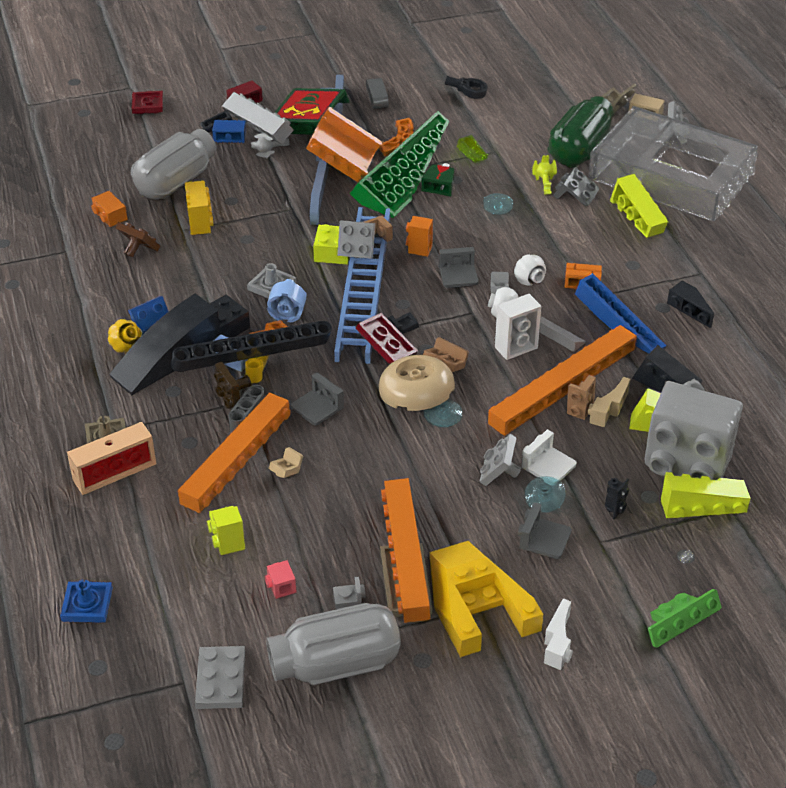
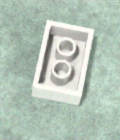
(517, 326)

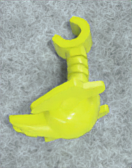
(545, 171)

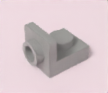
(349, 595)

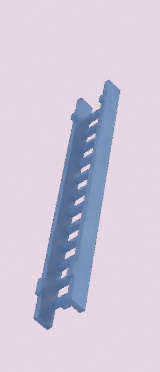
(340, 341)

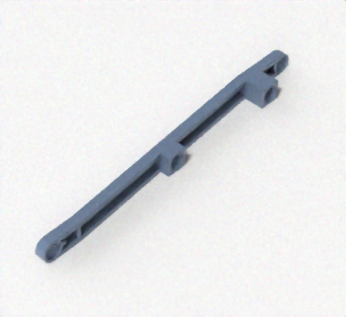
(323, 168)

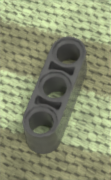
(377, 93)
(245, 405)

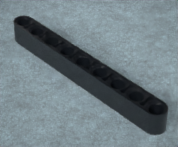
(250, 346)

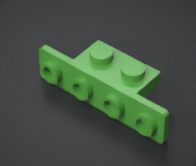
(681, 614)

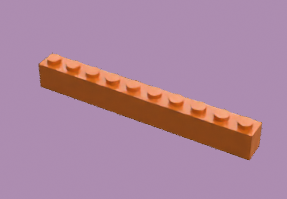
(554, 383)

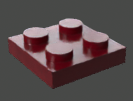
(147, 102)

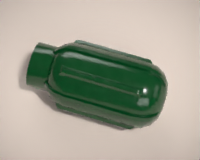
(580, 131)

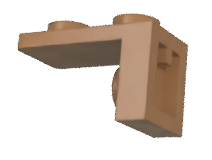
(382, 227)

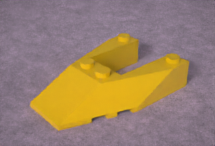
(471, 583)

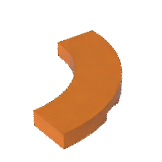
(405, 129)

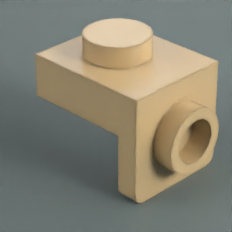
(287, 465)

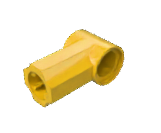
(255, 367)

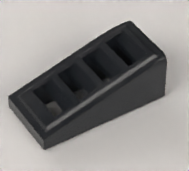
(210, 122)

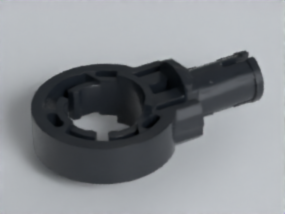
(464, 85)

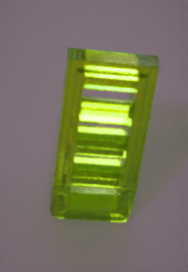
(470, 141)

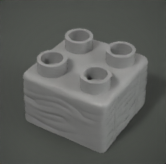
(692, 432)

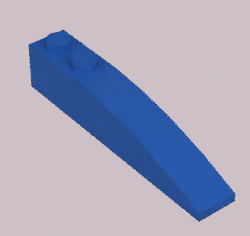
(615, 312)

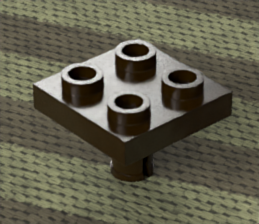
(228, 387)

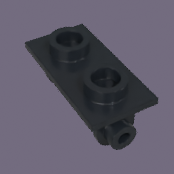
(616, 496)

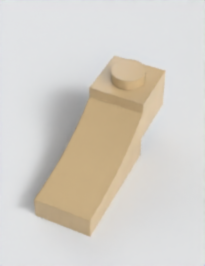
(609, 404)

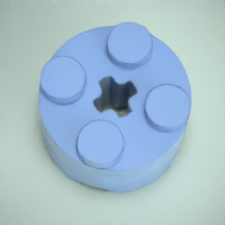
(286, 301)

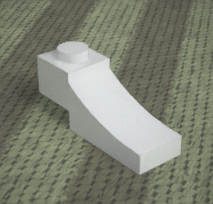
(558, 644)

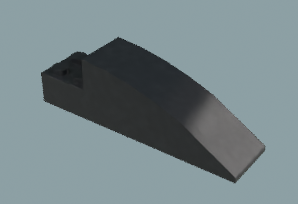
(186, 324)

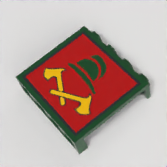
(307, 105)

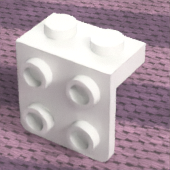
(544, 460)

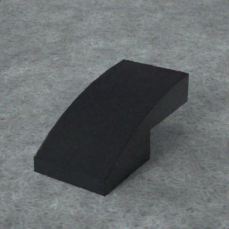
(404, 323)

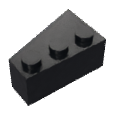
(662, 367)

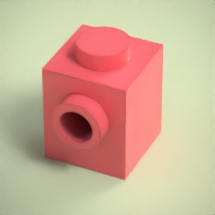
(280, 579)

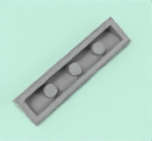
(560, 335)

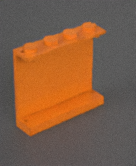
(343, 144)

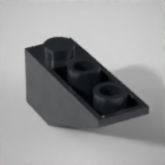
(690, 302)

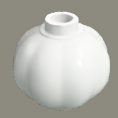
(530, 267)
(502, 295)

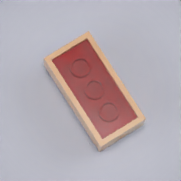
(112, 458)

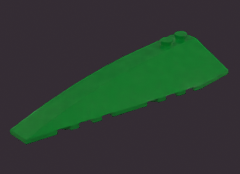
(398, 175)

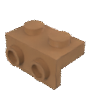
(449, 353)

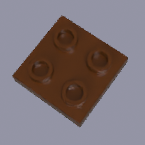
(137, 238)

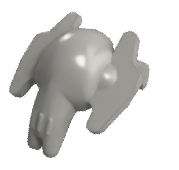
(264, 144)

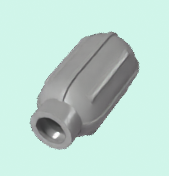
(172, 164)
(335, 644)

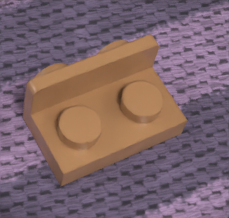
(581, 397)

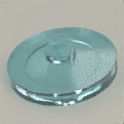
(498, 203)

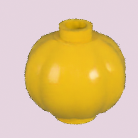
(123, 335)

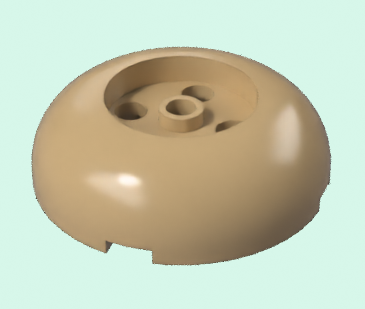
(416, 383)

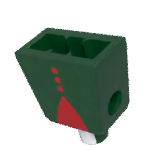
(438, 180)

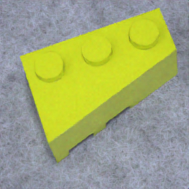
(643, 411)

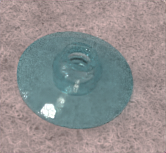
(445, 414)
(550, 499)

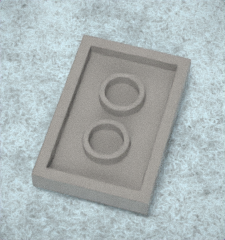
(220, 677)

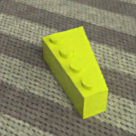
(638, 206)
(702, 496)

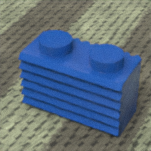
(229, 131)

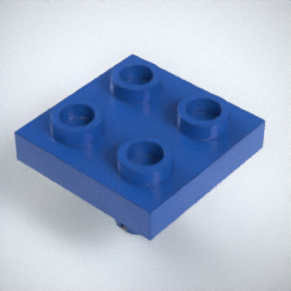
(148, 313)
(86, 601)

